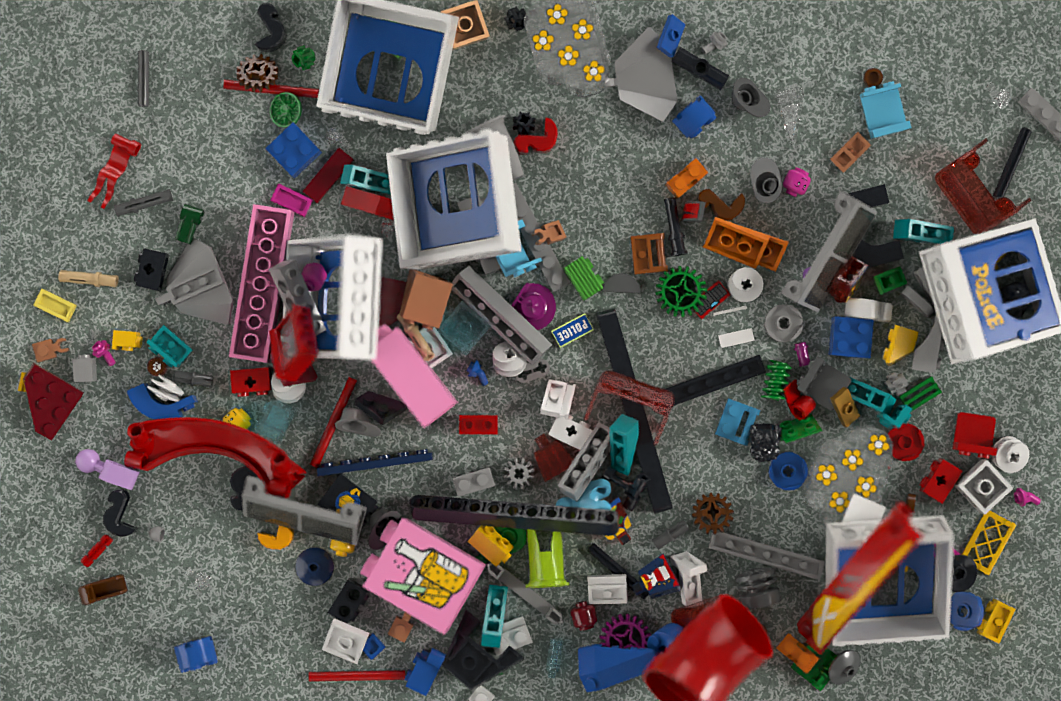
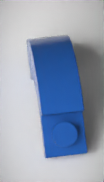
(149, 406)

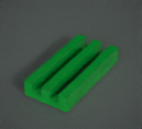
(933, 386)

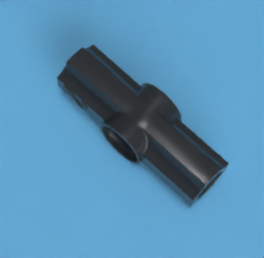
(689, 61)

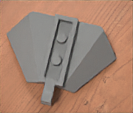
(646, 77)
(198, 285)

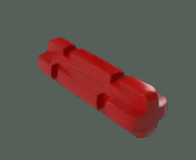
(96, 550)

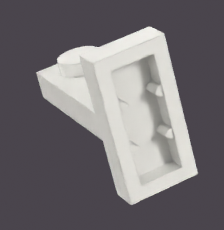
(689, 576)

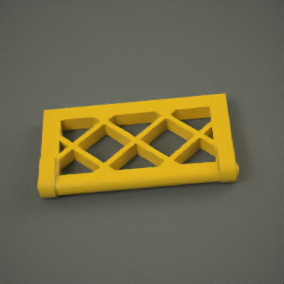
(1003, 540)

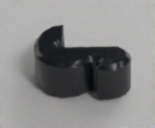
(277, 30)
(238, 482)
(114, 514)

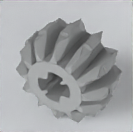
(525, 473)

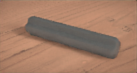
(143, 78)

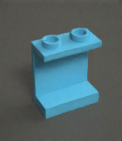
(884, 110)
(517, 262)

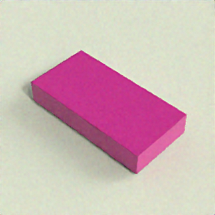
(291, 200)

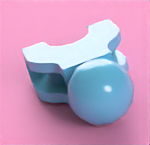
(591, 496)

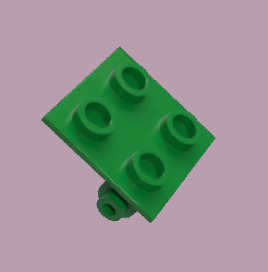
(799, 429)
(818, 674)

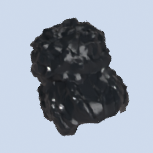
(1014, 292)
(765, 441)

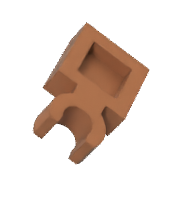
(550, 232)
(47, 350)

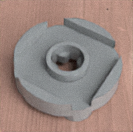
(794, 321)

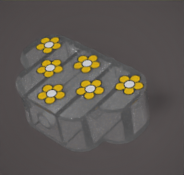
(569, 45)
(844, 468)

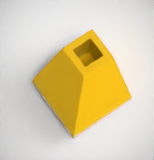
(902, 344)

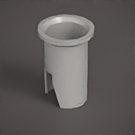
(497, 125)

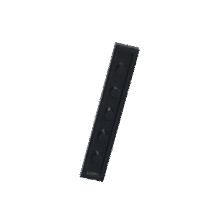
(717, 379)

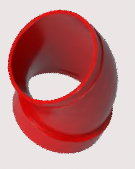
(710, 655)

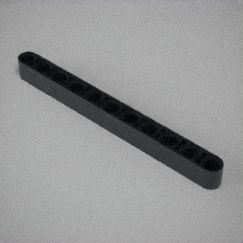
(644, 448)
(514, 515)

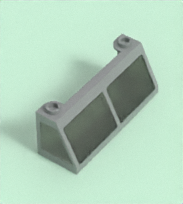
(834, 254)
(305, 518)

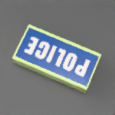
(572, 330)

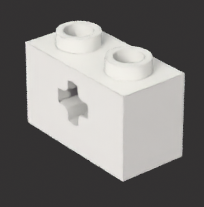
(559, 431)

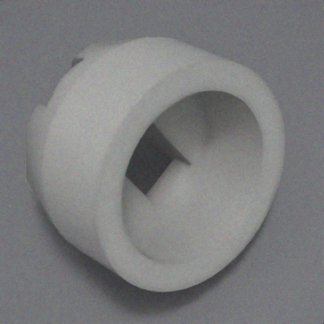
(155, 533)

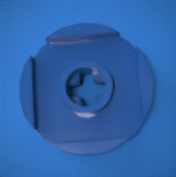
(797, 477)
(973, 605)

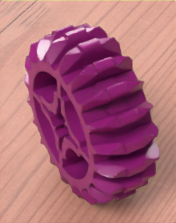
(616, 635)

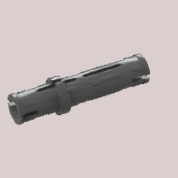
(122, 209)

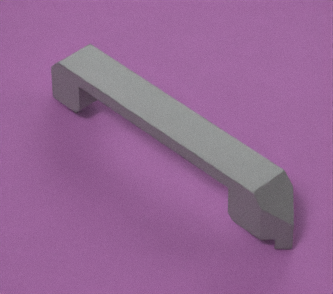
(527, 594)

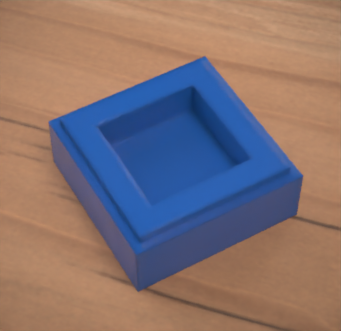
(373, 646)

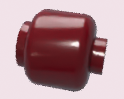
(583, 616)

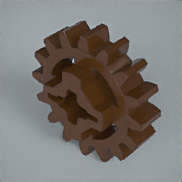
(257, 73)
(705, 513)

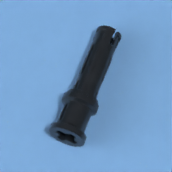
(675, 237)

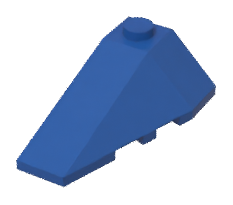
(609, 666)

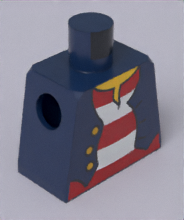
(656, 579)

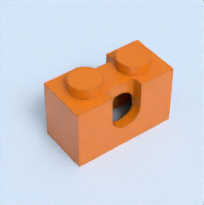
(693, 171)
(792, 649)

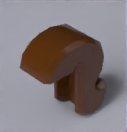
(719, 208)
(102, 589)

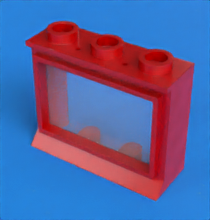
(293, 344)

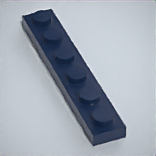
(367, 463)

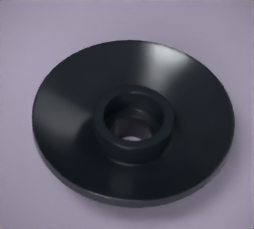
(966, 573)

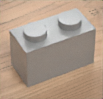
(473, 481)

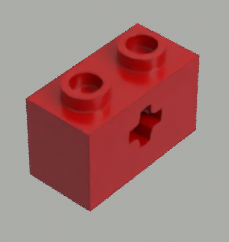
(240, 377)
(478, 424)
(949, 476)

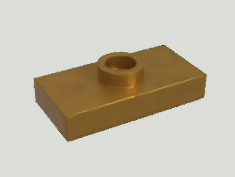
(845, 407)

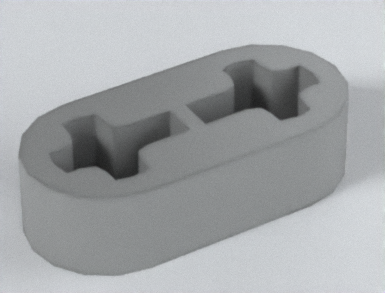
(917, 301)
(534, 375)

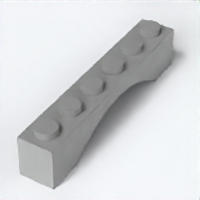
(926, 354)

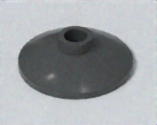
(844, 667)

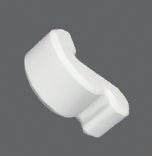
(868, 309)

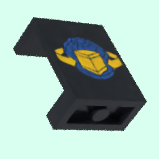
(344, 492)

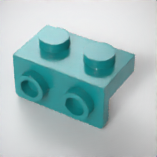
(169, 346)
(899, 416)

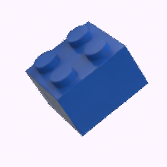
(293, 150)
(851, 337)

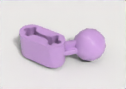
(110, 471)

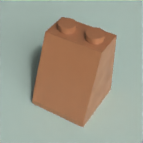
(425, 299)

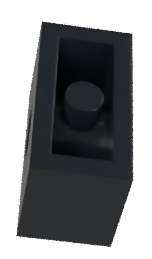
(159, 262)

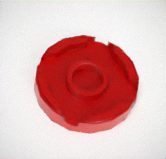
(904, 437)

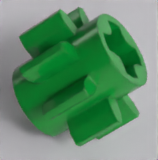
(303, 57)

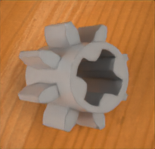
(896, 383)

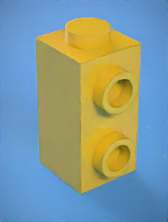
(491, 545)

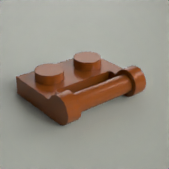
(643, 256)

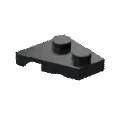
(380, 407)

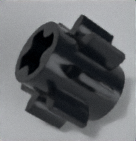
(515, 18)
(523, 123)

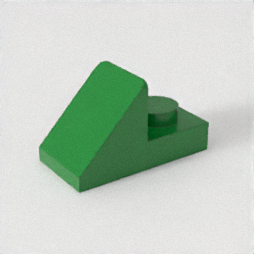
(889, 280)

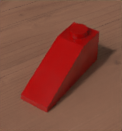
(368, 203)

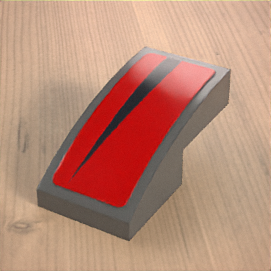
(693, 211)

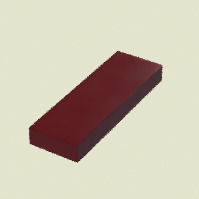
(327, 175)

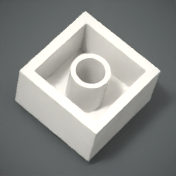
(983, 486)

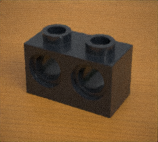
(345, 599)

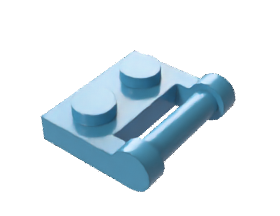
(731, 419)

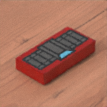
(715, 295)

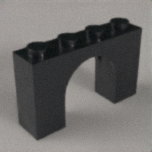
(876, 254)

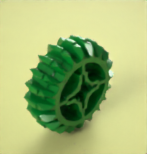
(673, 289)

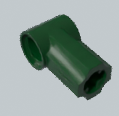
(190, 219)

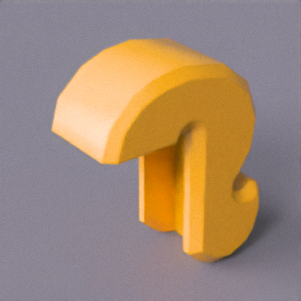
(281, 540)

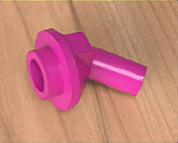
(100, 349)
(1022, 497)

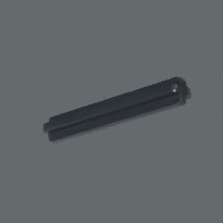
(1012, 163)
(613, 566)

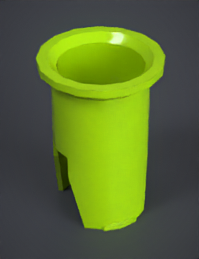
(546, 567)

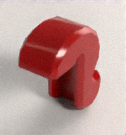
(539, 144)

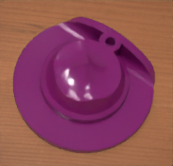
(535, 305)

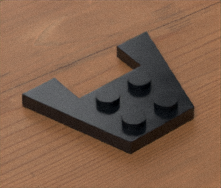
(470, 661)

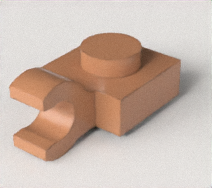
(401, 627)

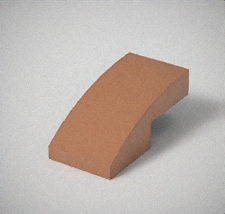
(850, 152)

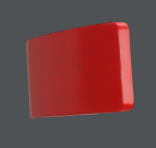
(799, 405)

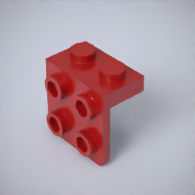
(974, 434)

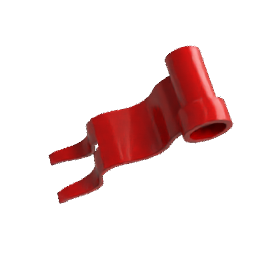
(115, 167)

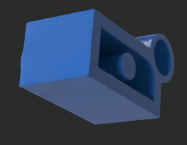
(424, 671)

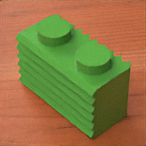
(583, 278)

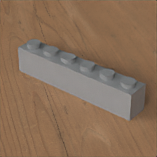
(500, 315)

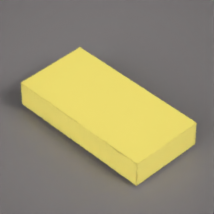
(55, 305)

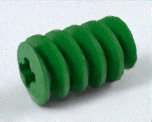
(776, 380)

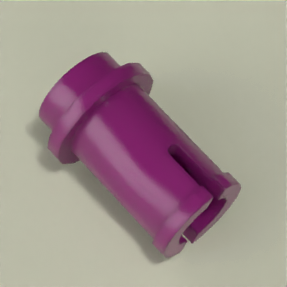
(802, 353)

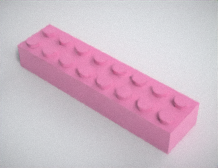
(258, 294)

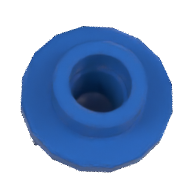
(475, 370)

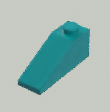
(365, 179)
(922, 231)
(871, 397)
(623, 441)
(494, 616)

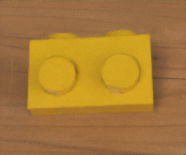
(995, 620)

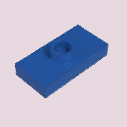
(671, 36)

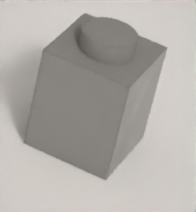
(84, 369)

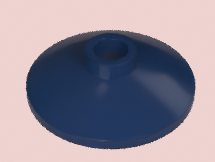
(324, 566)

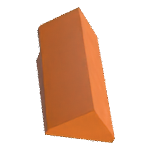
(745, 245)

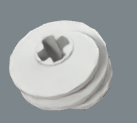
(755, 282)
(507, 360)
(166, 389)
(287, 394)
(1010, 454)

